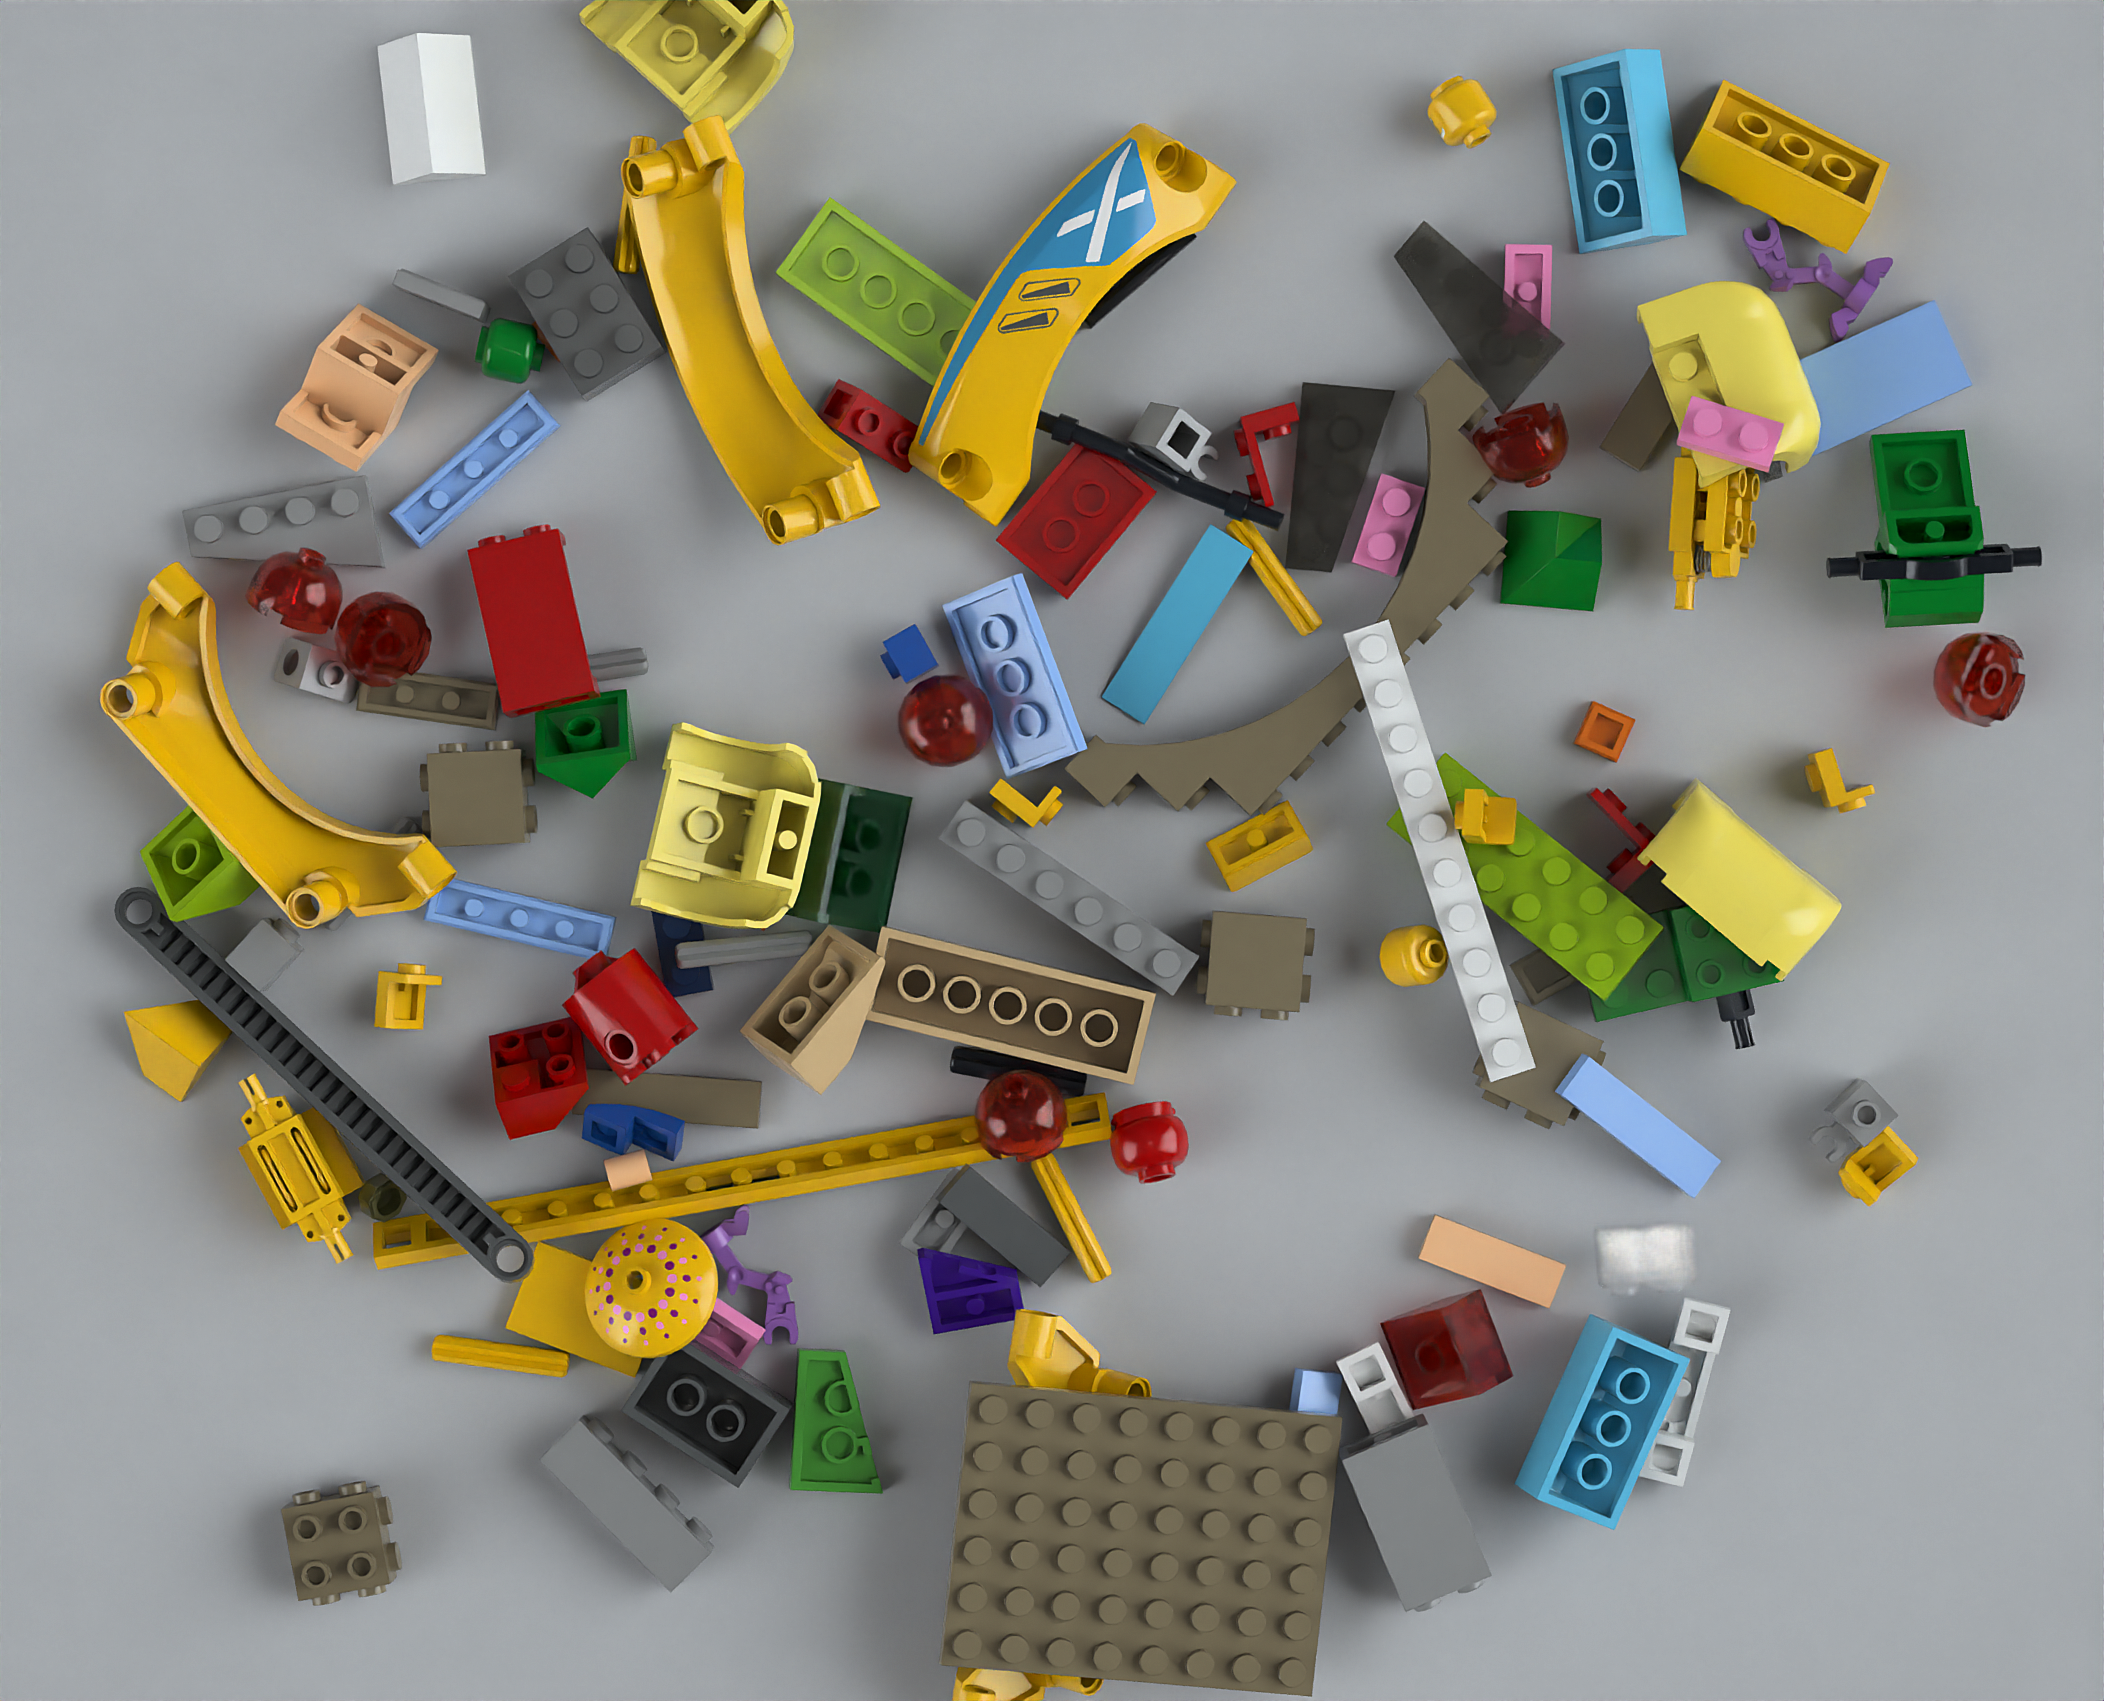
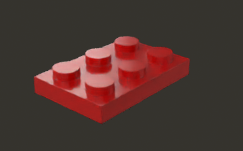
(1075, 518)

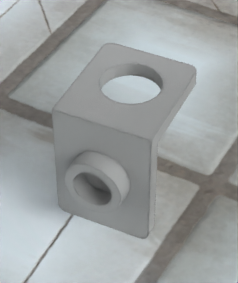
(317, 671)

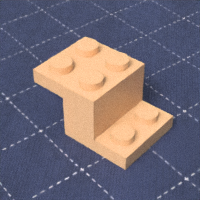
(356, 387)

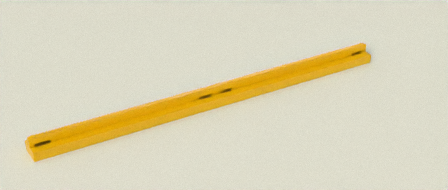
(685, 1192)

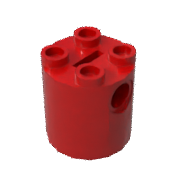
(627, 1013)

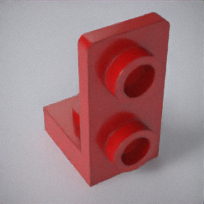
(869, 424)
(1272, 424)
(1625, 866)

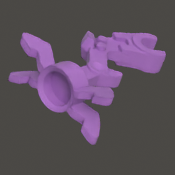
(1772, 259)
(779, 1307)

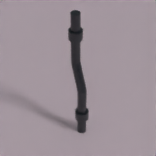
(1235, 504)

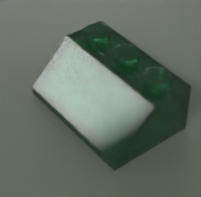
(853, 857)

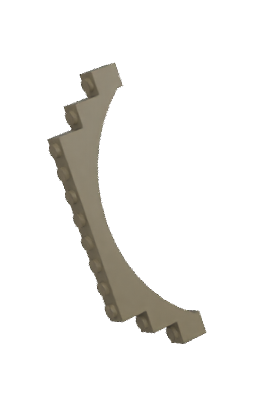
(1445, 558)

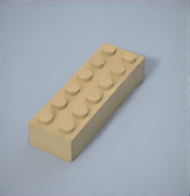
(1011, 1005)

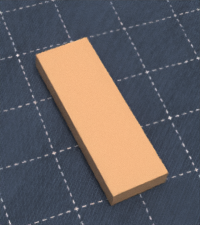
(1491, 1261)

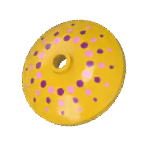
(674, 1294)

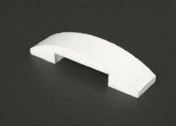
(1699, 1337)
(1374, 1388)

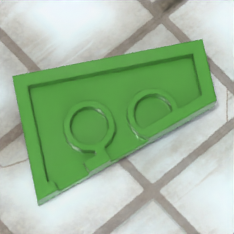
(828, 1429)

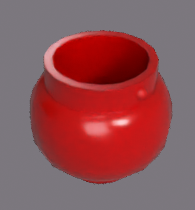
(1149, 1141)

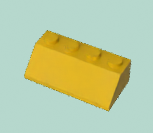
(1785, 167)

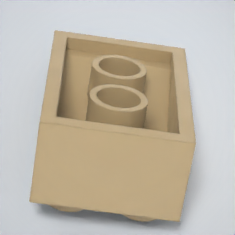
(818, 1010)

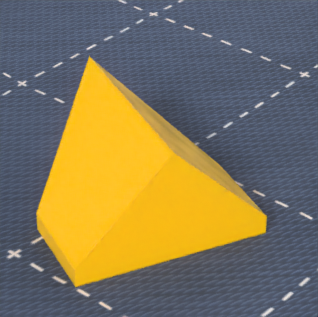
(176, 1043)

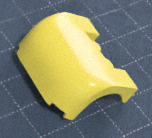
(700, 52)
(1735, 351)
(729, 830)
(1740, 881)

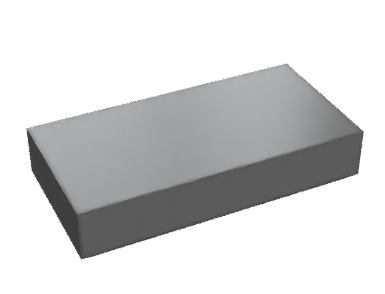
(441, 295)

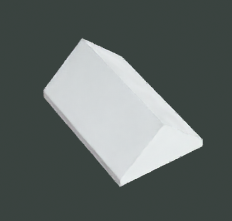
(431, 108)

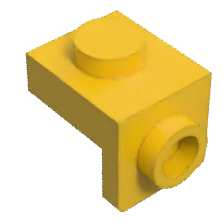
(1825, 777)
(1013, 804)
(1486, 818)
(402, 996)
(1876, 1166)

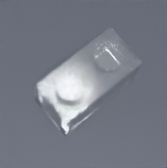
(1645, 1257)

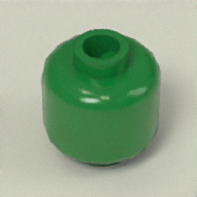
(509, 350)

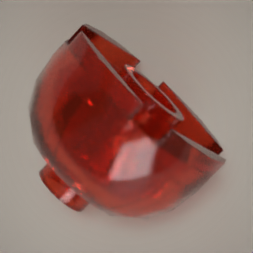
(1524, 444)
(299, 589)
(382, 638)
(1979, 678)
(945, 720)
(1020, 1115)

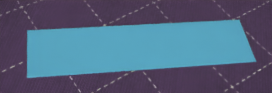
(1177, 624)

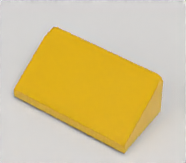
(1259, 846)

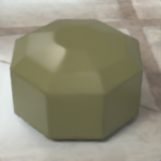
(381, 1198)

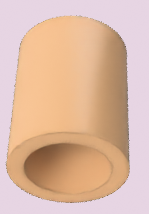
(628, 1170)

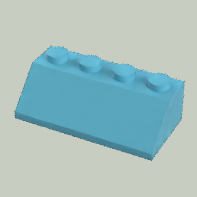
(1619, 150)
(1601, 1422)

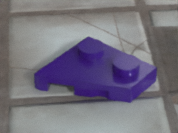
(967, 1291)

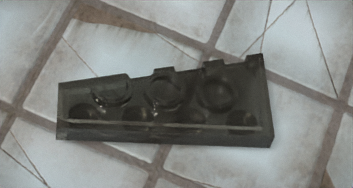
(1484, 322)
(1331, 461)

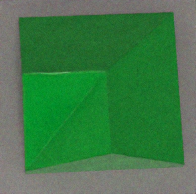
(1551, 560)
(585, 741)

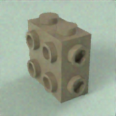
(478, 795)
(1255, 963)
(1554, 1051)
(340, 1543)

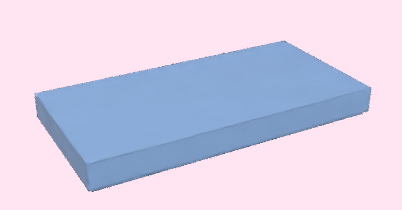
(1883, 374)
(1017, 672)

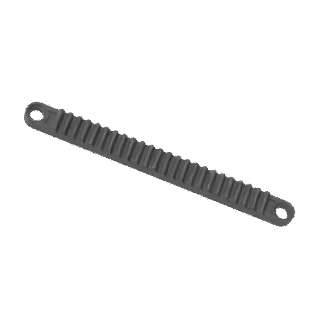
(325, 1086)

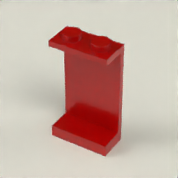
(532, 621)

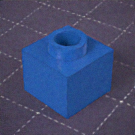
(908, 655)

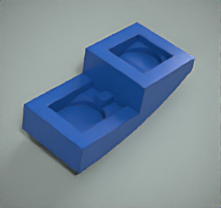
(621, 1125)

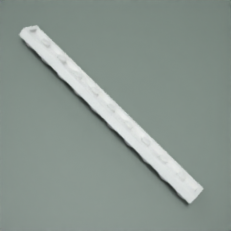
(1439, 851)

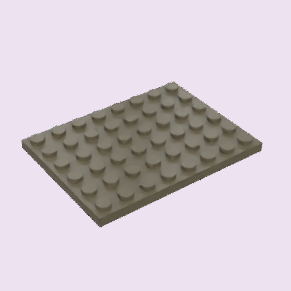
(1140, 1539)

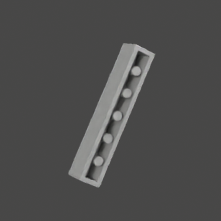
(1069, 897)

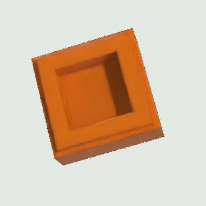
(1604, 731)

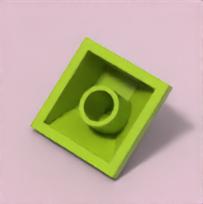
(195, 869)

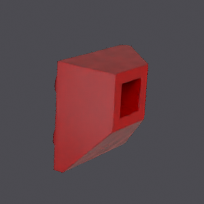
(538, 1075)

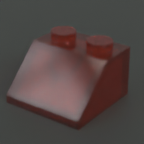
(1447, 1350)

